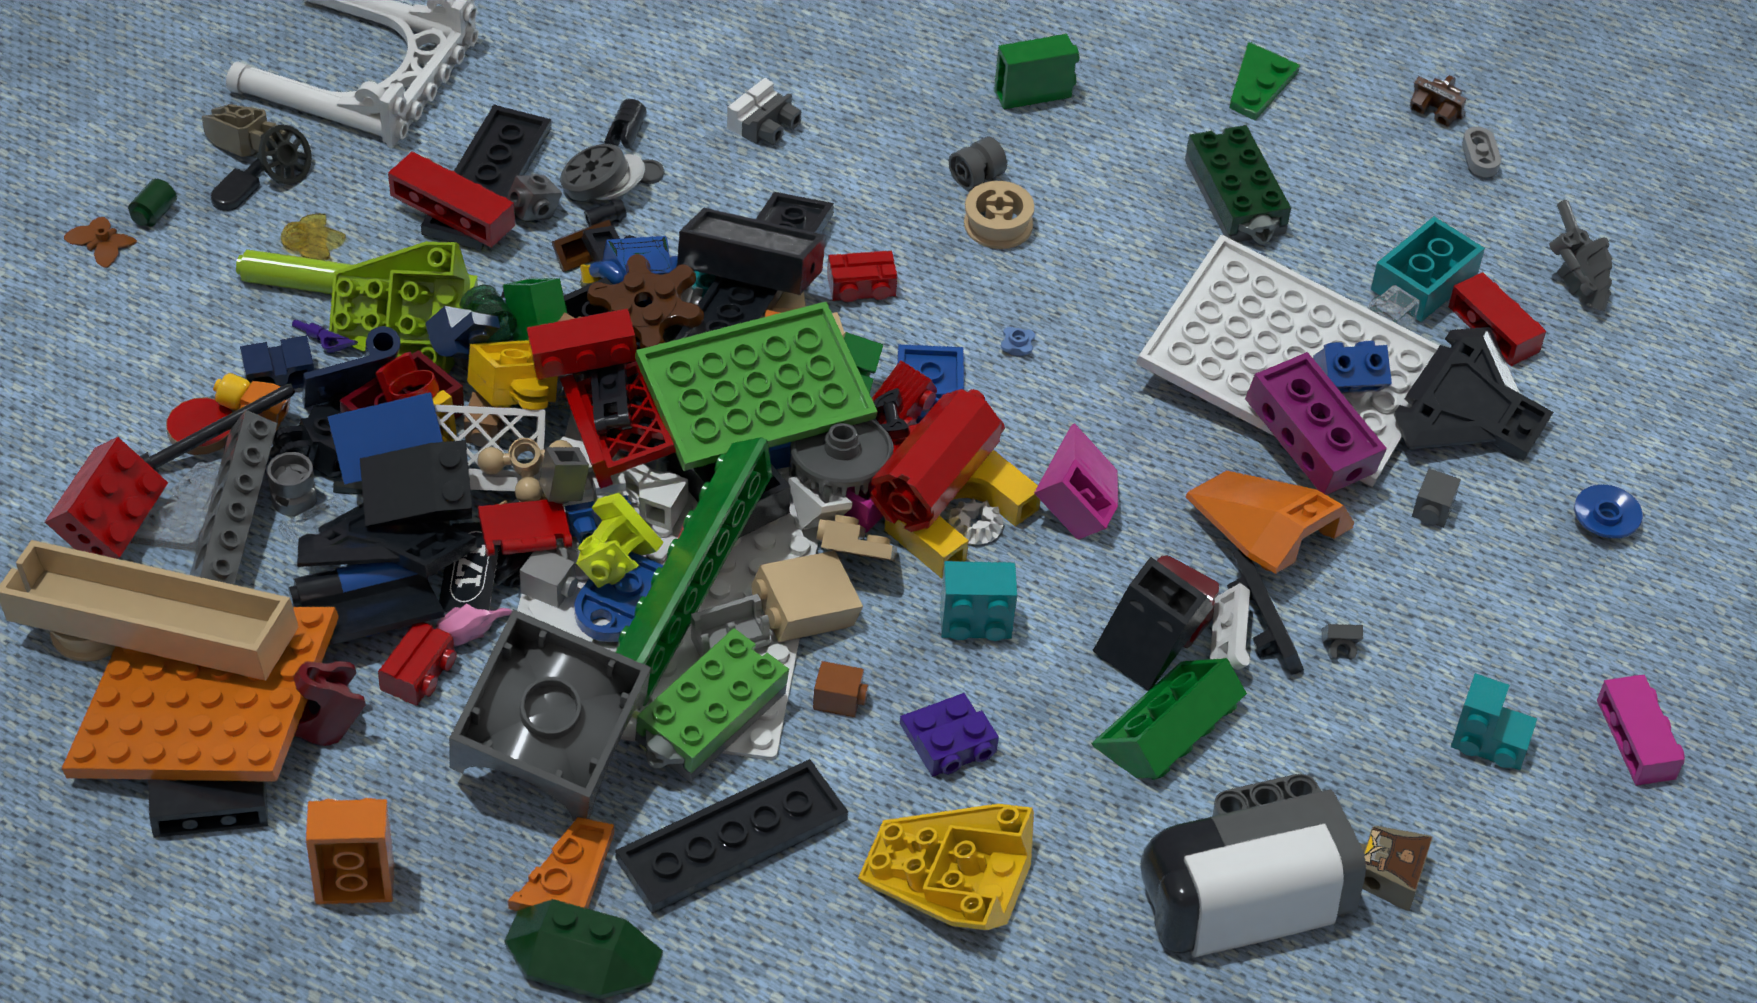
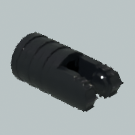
(626, 123)

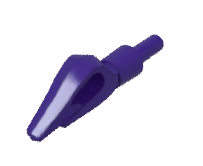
(325, 336)

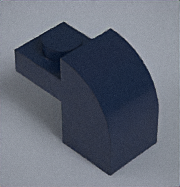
(455, 329)

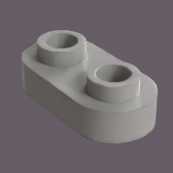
(1481, 151)

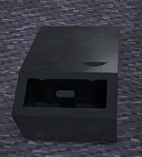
(1152, 623)

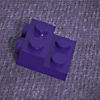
(950, 734)

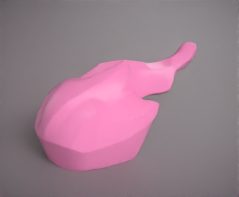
(469, 623)

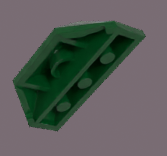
(581, 950)

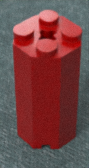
(936, 459)

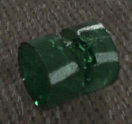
(488, 301)

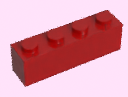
(451, 199)

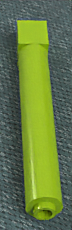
(293, 271)

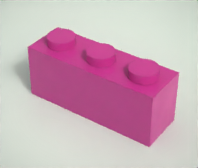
(1640, 729)

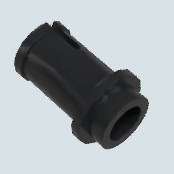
(612, 211)

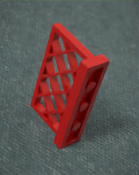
(597, 446)

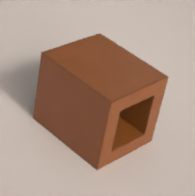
(839, 689)

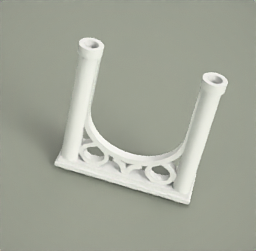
(383, 106)

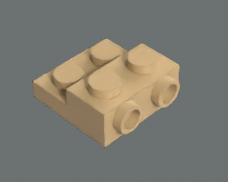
(848, 537)

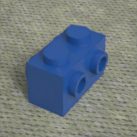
(1357, 367)

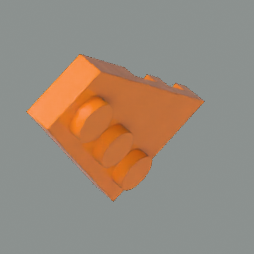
(570, 869)

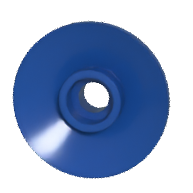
(1608, 511)

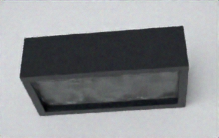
(751, 251)

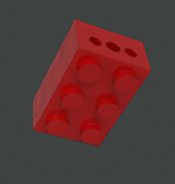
(107, 500)

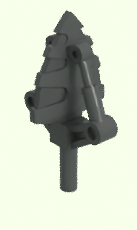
(1586, 261)

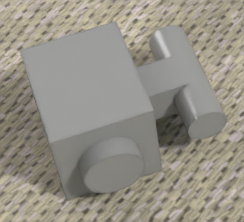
(550, 575)

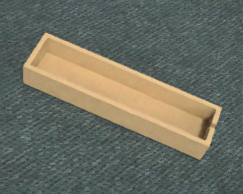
(148, 609)

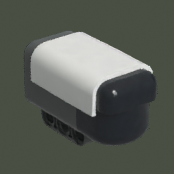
(1256, 870)

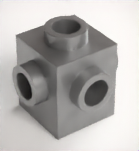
(534, 197)

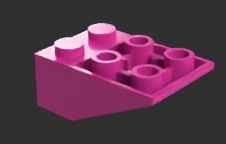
(1080, 485)

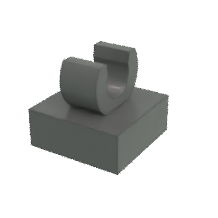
(1342, 635)

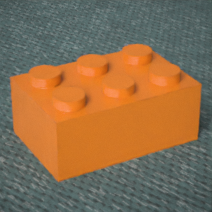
(350, 851)

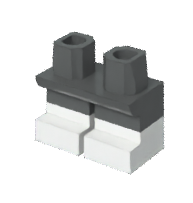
(761, 113)

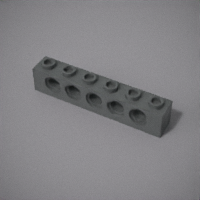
(234, 499)

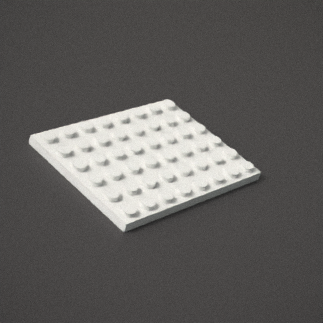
(1254, 314)

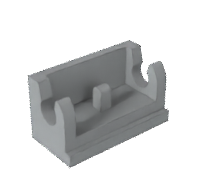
(742, 614)

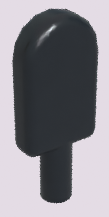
(236, 187)

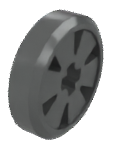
(594, 172)

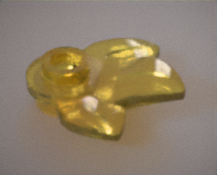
(311, 237)

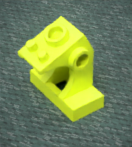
(623, 532)

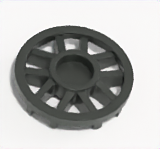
(284, 154)

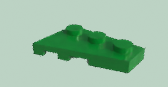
(1260, 80)

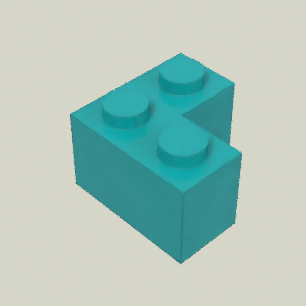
(1489, 728)

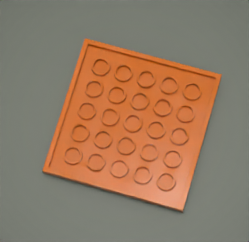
(193, 720)

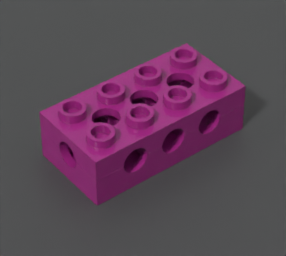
(1315, 423)

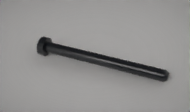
(216, 428)

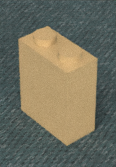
(806, 596)

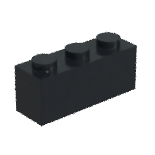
(205, 806)

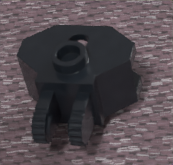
(312, 439)

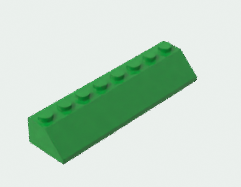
(696, 557)

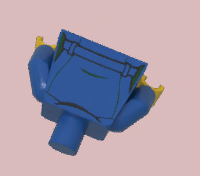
(618, 252)

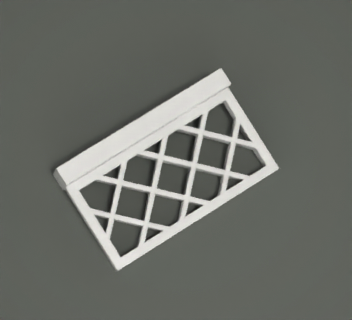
(505, 479)

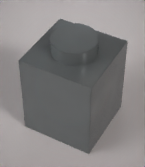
(563, 474)
(1436, 498)

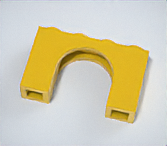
(993, 481)

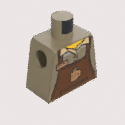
(1394, 864)

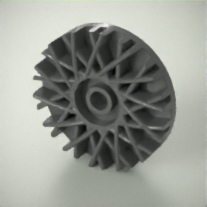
(842, 456)

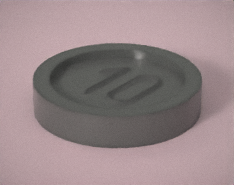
(653, 172)

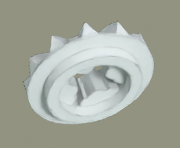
(981, 532)

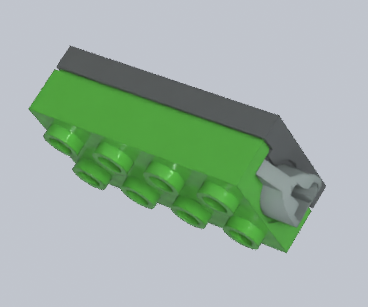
(710, 706)

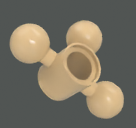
(492, 461)

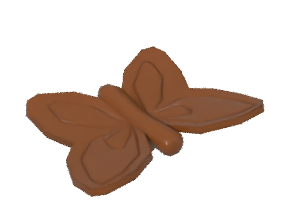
(102, 237)

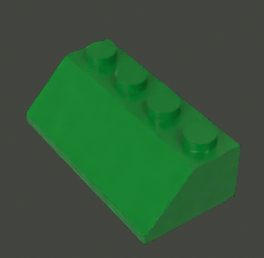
(1172, 717)

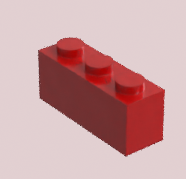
(1484, 304)
(582, 344)

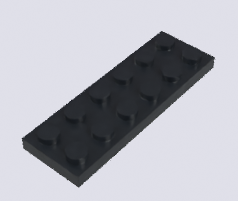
(494, 157)
(731, 835)

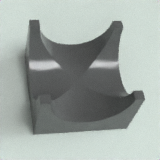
(549, 711)

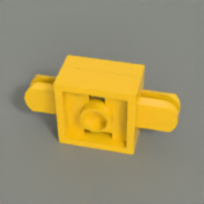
(507, 377)

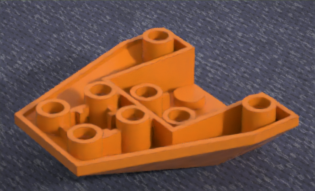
(1268, 516)

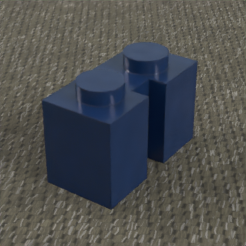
(278, 364)

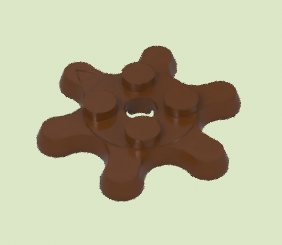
(664, 291)

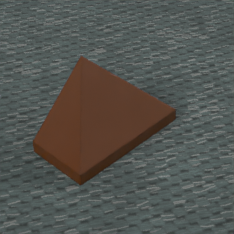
(571, 249)

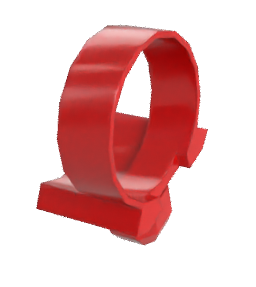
(404, 373)

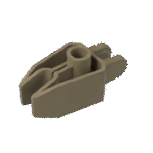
(237, 128)

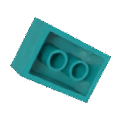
(1429, 265)

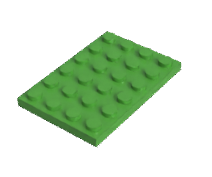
(755, 380)

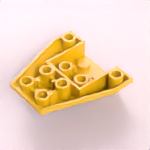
(955, 863)

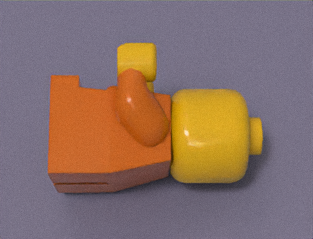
(238, 392)

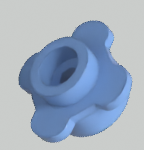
(1017, 341)

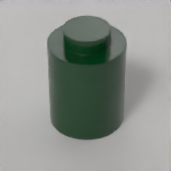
(152, 203)

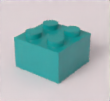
(978, 600)

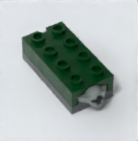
(1238, 184)

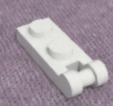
(1230, 626)

